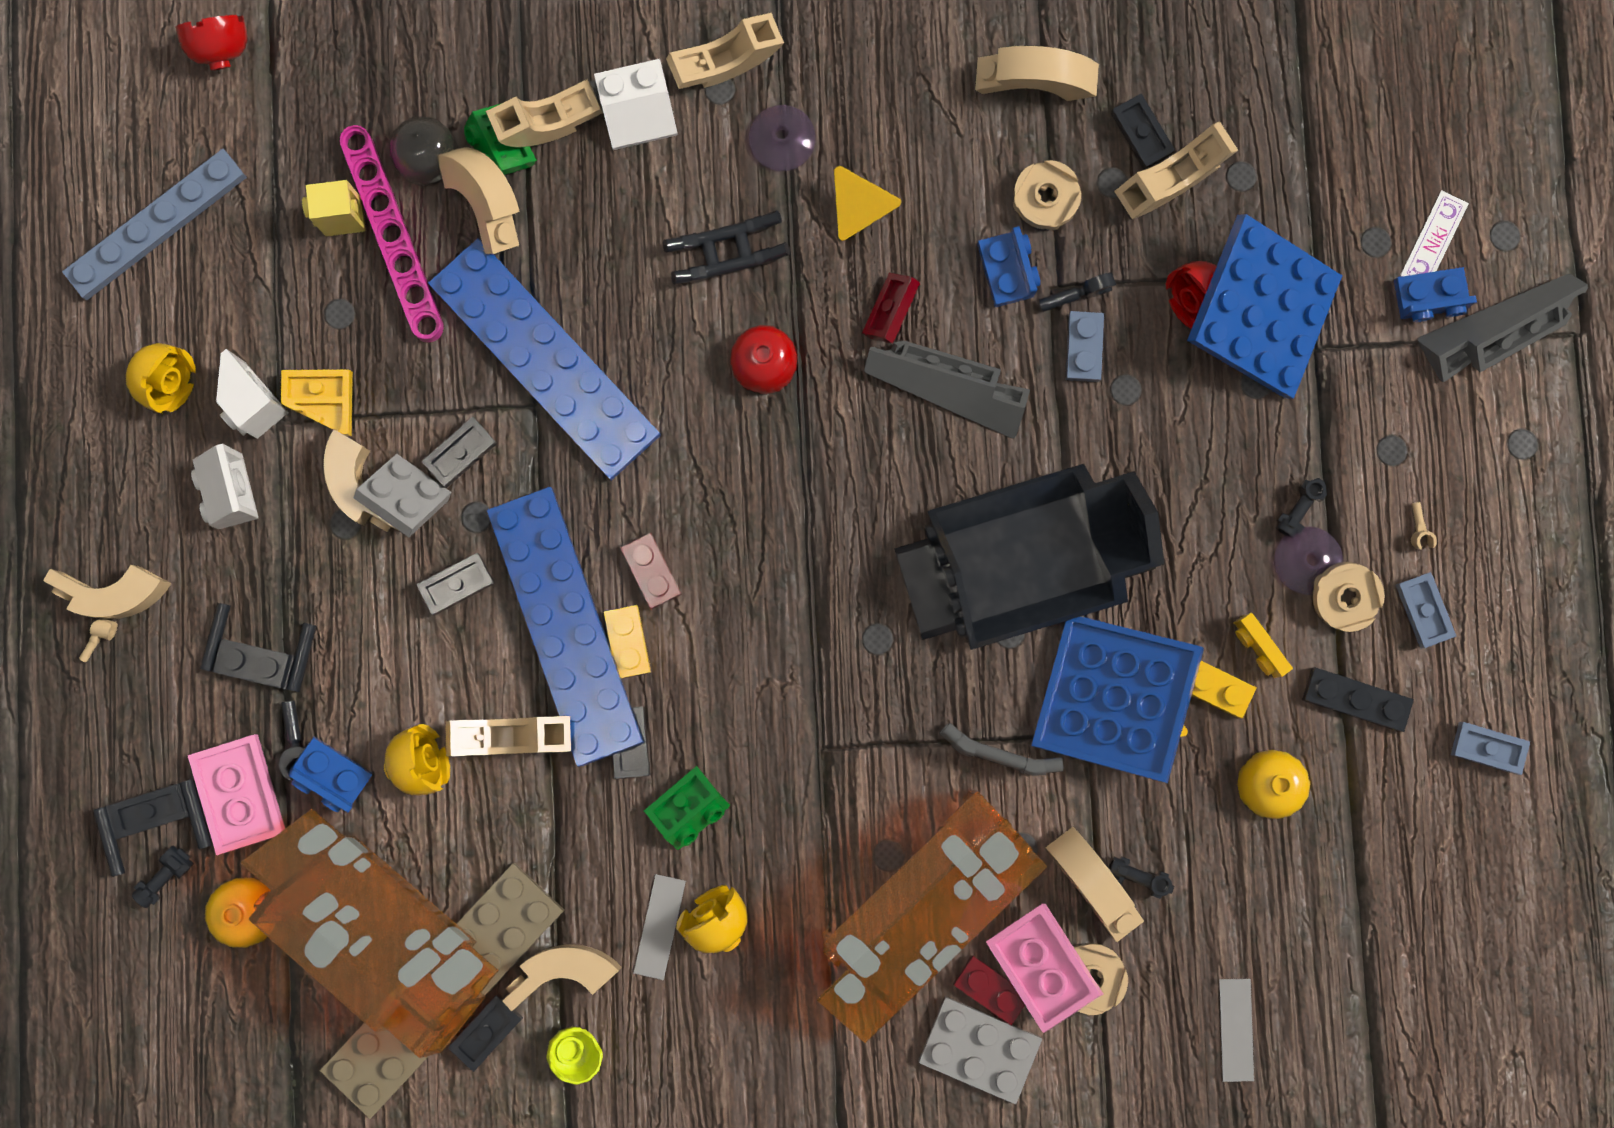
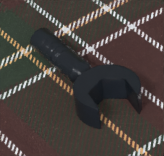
(1090, 288)
(293, 738)

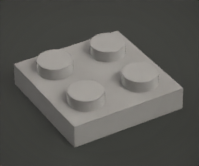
(402, 495)

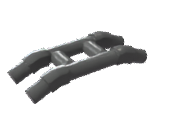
(1025, 765)

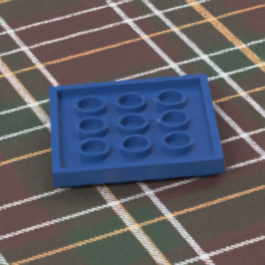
(1264, 307)
(1118, 697)

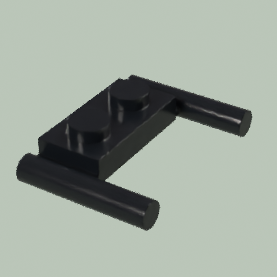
(255, 662)
(149, 812)

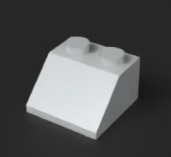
(636, 104)
(245, 398)
(223, 487)

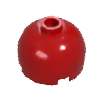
(213, 40)
(1189, 288)
(763, 359)

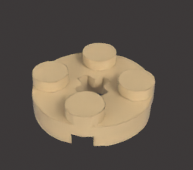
(1040, 177)
(1330, 587)
(1112, 974)

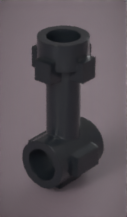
(1309, 492)
(175, 863)
(1158, 883)

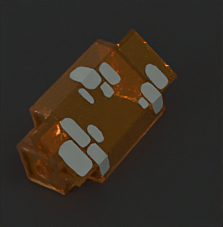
(926, 914)
(367, 934)

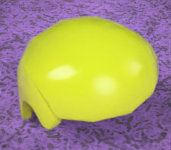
(574, 1055)

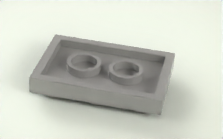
(980, 1050)

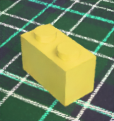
(334, 208)

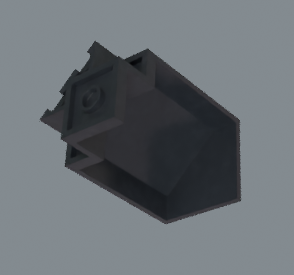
(1030, 555)

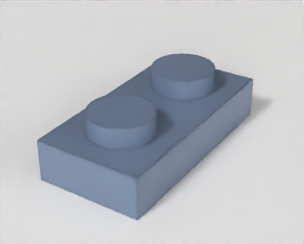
(1084, 346)
(1425, 610)
(1490, 748)

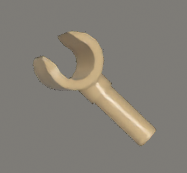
(1421, 529)
(99, 629)

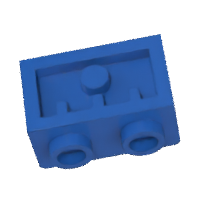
(1009, 267)
(1433, 293)
(329, 775)

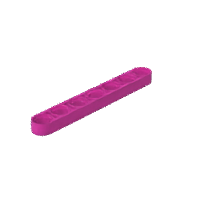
(379, 221)

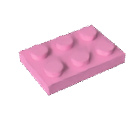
(236, 794)
(1044, 968)

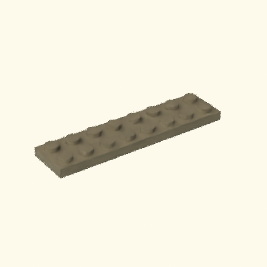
(505, 927)

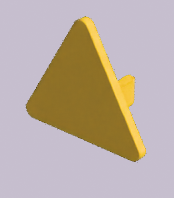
(859, 202)

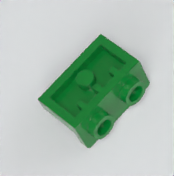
(482, 137)
(687, 809)

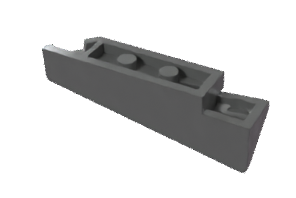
(1502, 328)
(951, 383)

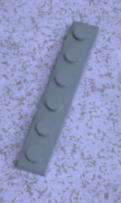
(154, 224)

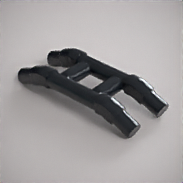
(709, 238)

